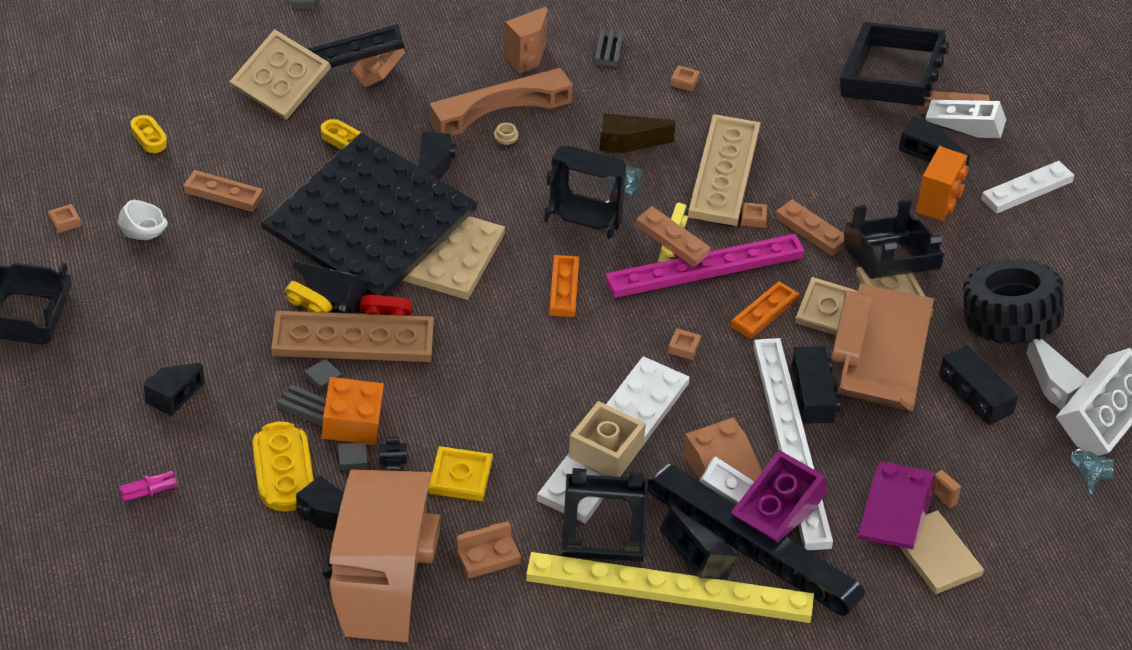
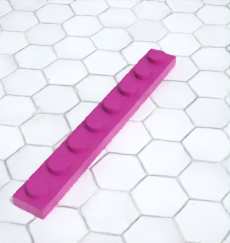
(715, 264)

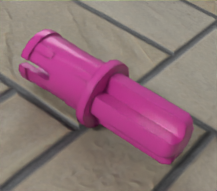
(147, 486)

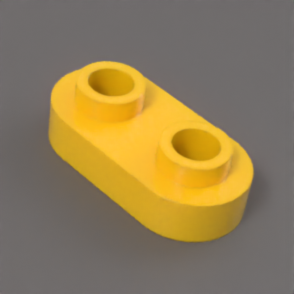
(338, 133)
(148, 134)
(312, 301)

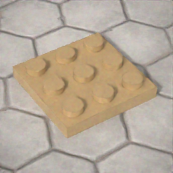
(280, 74)

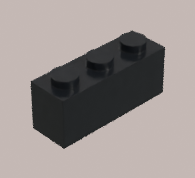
(814, 385)
(978, 385)

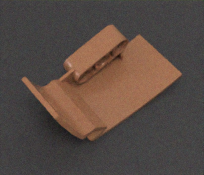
(881, 345)
(377, 550)

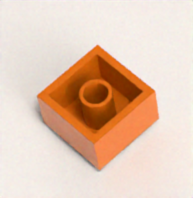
(942, 184)
(352, 411)

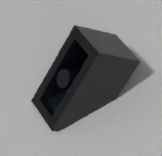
(173, 386)

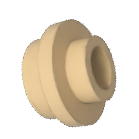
(506, 134)

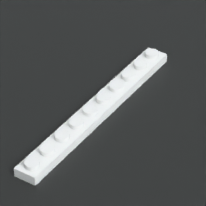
(789, 430)

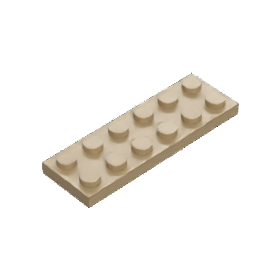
(724, 170)

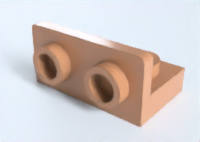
(376, 68)
(487, 550)

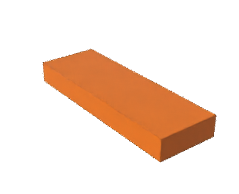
(564, 286)
(764, 310)

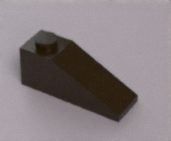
(633, 133)

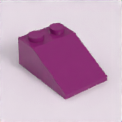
(781, 497)
(897, 505)

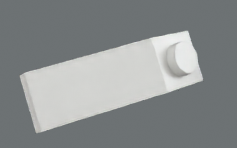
(973, 118)
(1055, 374)

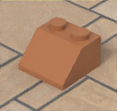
(526, 40)

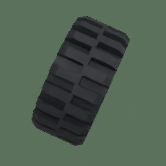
(1013, 301)

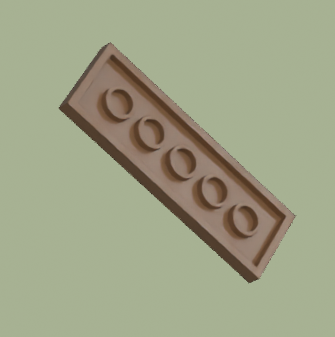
(353, 336)

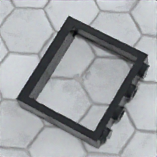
(893, 37)

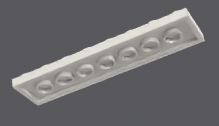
(644, 395)

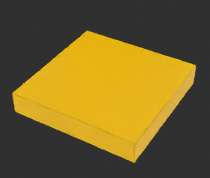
(460, 473)

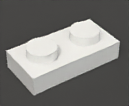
(726, 480)

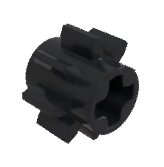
(393, 453)

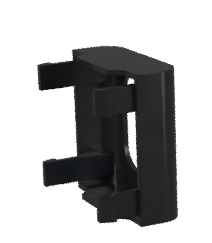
(578, 207)
(901, 229)
(38, 282)
(629, 489)

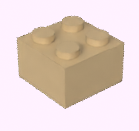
(607, 440)

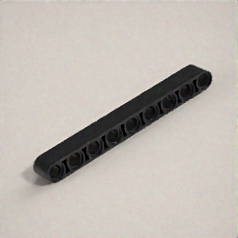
(782, 558)

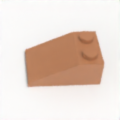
(725, 442)

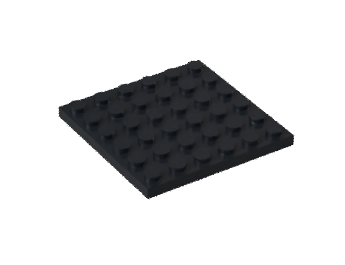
(369, 215)

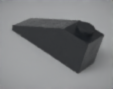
(924, 138)
(436, 153)
(337, 287)
(320, 503)
(699, 546)

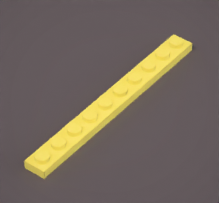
(670, 587)

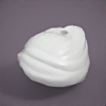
(141, 220)

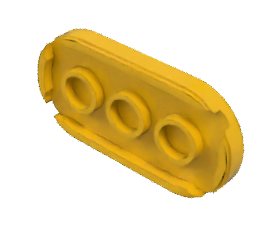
(281, 464)

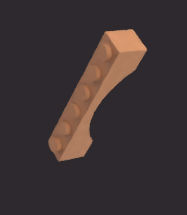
(543, 90)

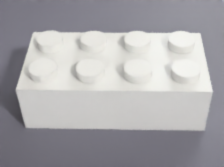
(1102, 406)

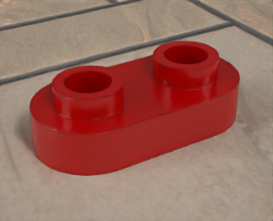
(385, 305)

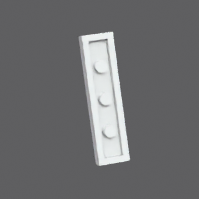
(1027, 187)

